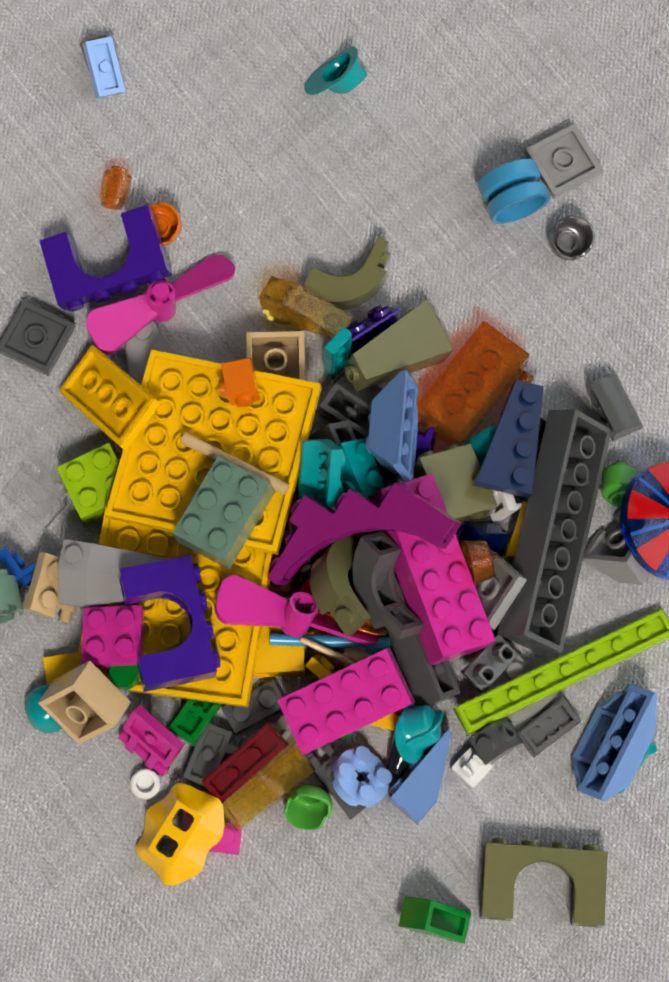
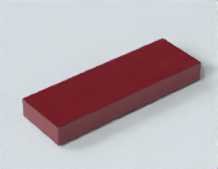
(245, 762)

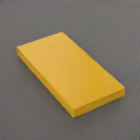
(109, 397)

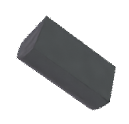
(614, 406)

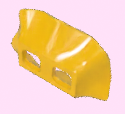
(192, 844)

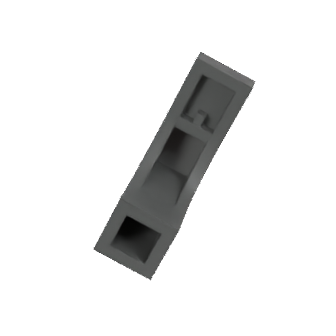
(375, 587)

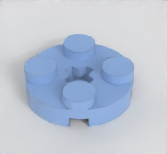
(364, 762)

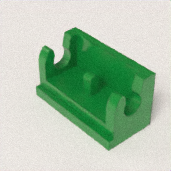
(193, 720)

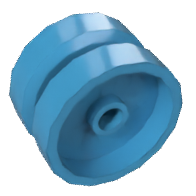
(513, 191)

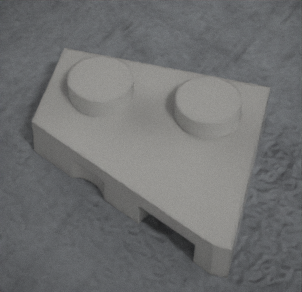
(139, 349)

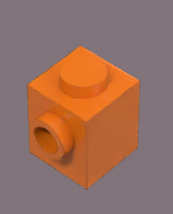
(239, 382)

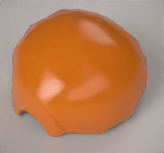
(168, 221)

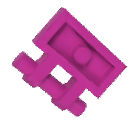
(150, 741)

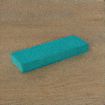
(337, 353)

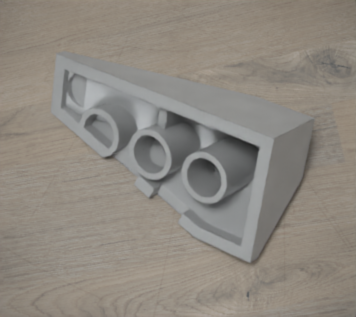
(612, 556)
(91, 573)

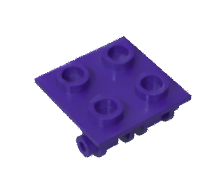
(379, 317)

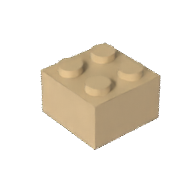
(84, 702)

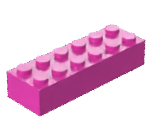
(439, 588)

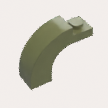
(354, 289)
(332, 588)

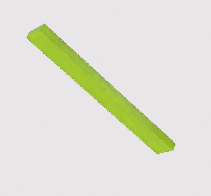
(563, 672)

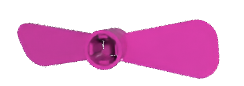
(121, 321)
(250, 604)

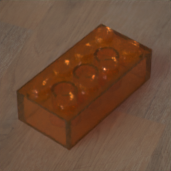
(471, 385)

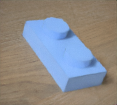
(103, 67)

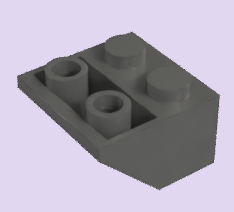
(346, 403)

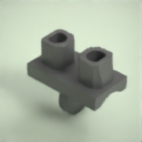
(489, 663)

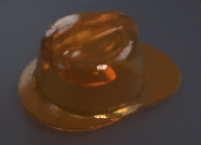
(478, 559)

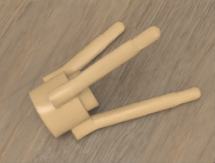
(349, 657)

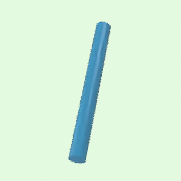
(325, 640)

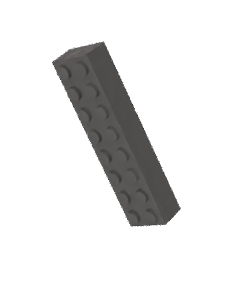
(556, 529)

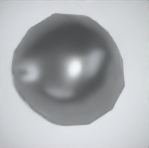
(571, 238)

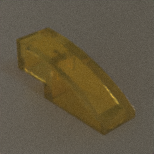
(267, 789)

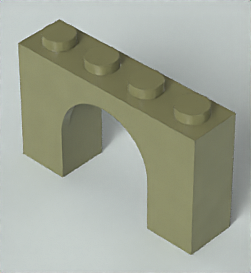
(583, 867)

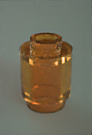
(115, 188)

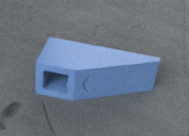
(422, 787)

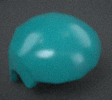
(37, 715)

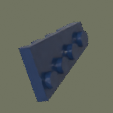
(513, 448)

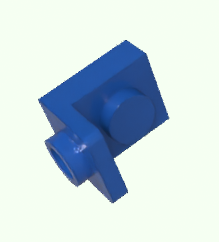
(14, 564)

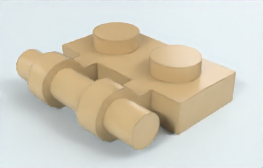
(44, 590)

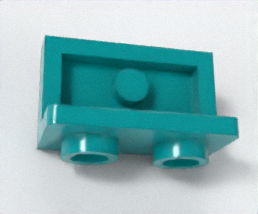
(360, 469)
(321, 471)

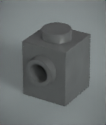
(495, 741)

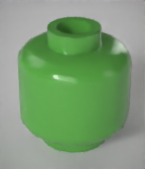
(615, 482)

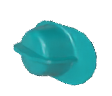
(338, 74)
(417, 730)

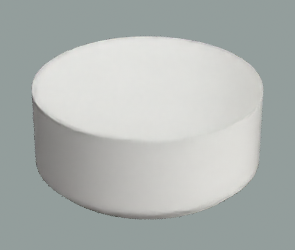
(145, 784)

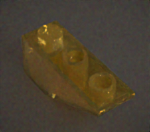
(300, 308)

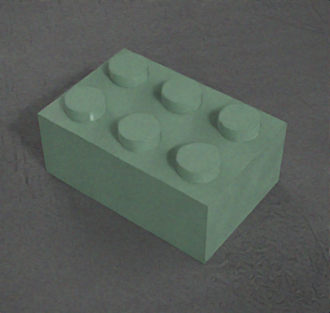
(223, 512)

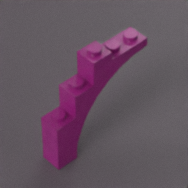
(356, 513)

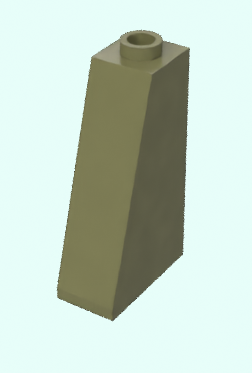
(406, 345)

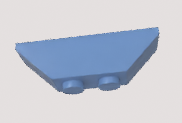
(395, 426)
(615, 742)

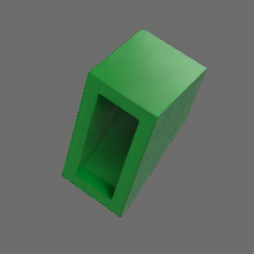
(434, 919)

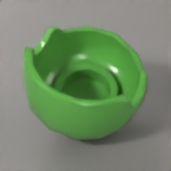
(308, 807)

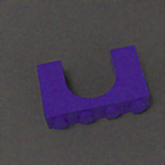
(144, 263)
(177, 582)

